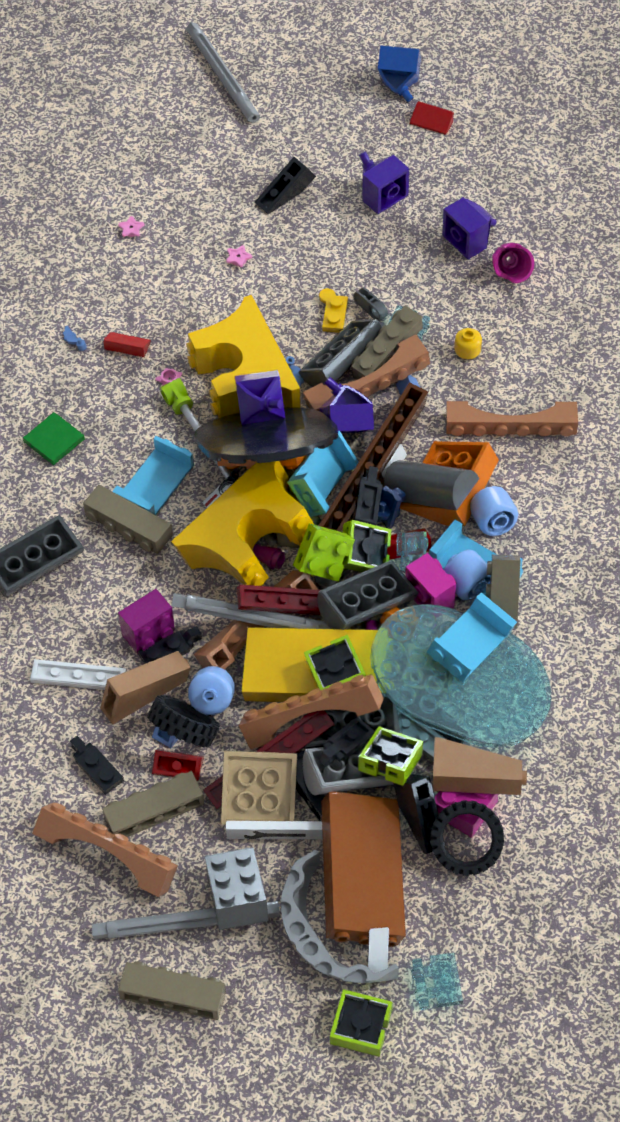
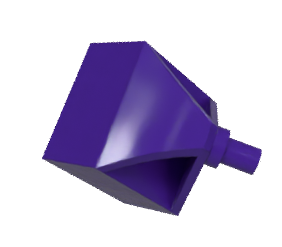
(383, 182)
(467, 226)
(259, 397)
(348, 408)

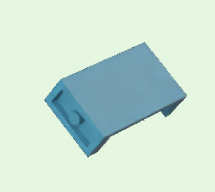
(320, 474)
(158, 476)
(454, 542)
(472, 637)

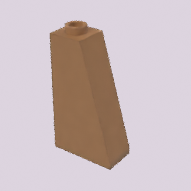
(141, 685)
(475, 770)

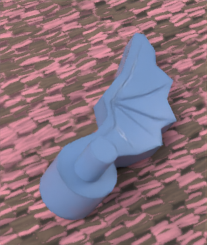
(290, 361)

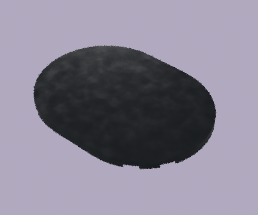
(267, 440)

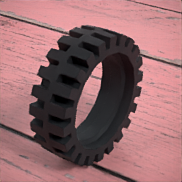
(183, 721)
(470, 867)

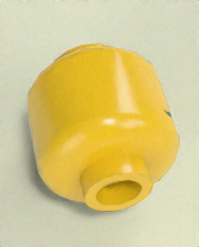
(468, 343)

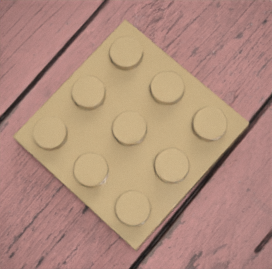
(258, 786)

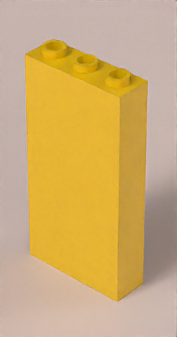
(277, 663)

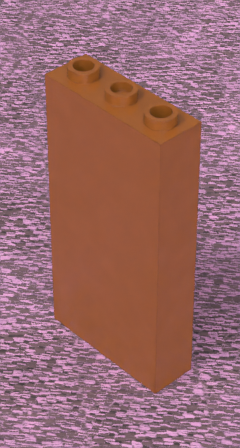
(362, 867)

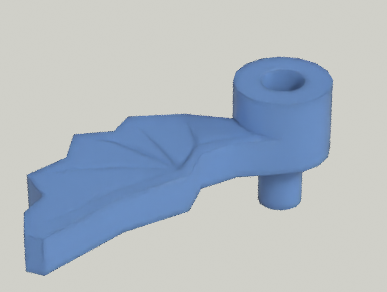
(71, 338)

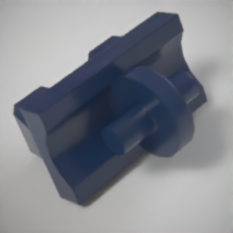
(389, 505)

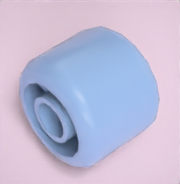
(494, 511)
(469, 573)
(211, 690)

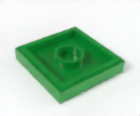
(53, 438)

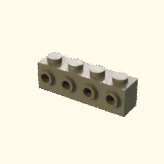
(377, 352)

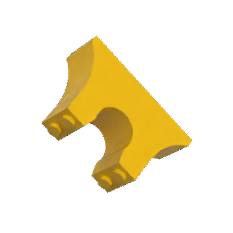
(247, 347)
(238, 518)

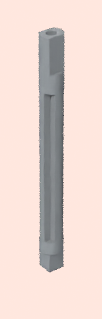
(223, 72)
(231, 611)
(164, 923)

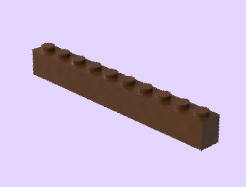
(377, 454)

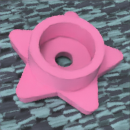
(131, 232)
(238, 261)
(168, 373)

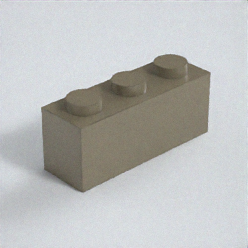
(504, 583)

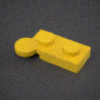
(334, 310)

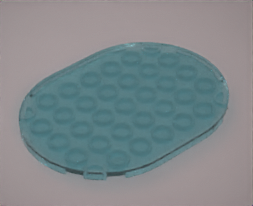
(492, 708)

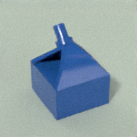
(399, 69)

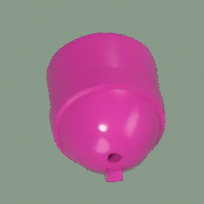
(517, 267)

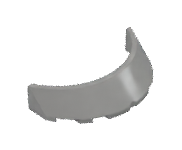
(303, 936)

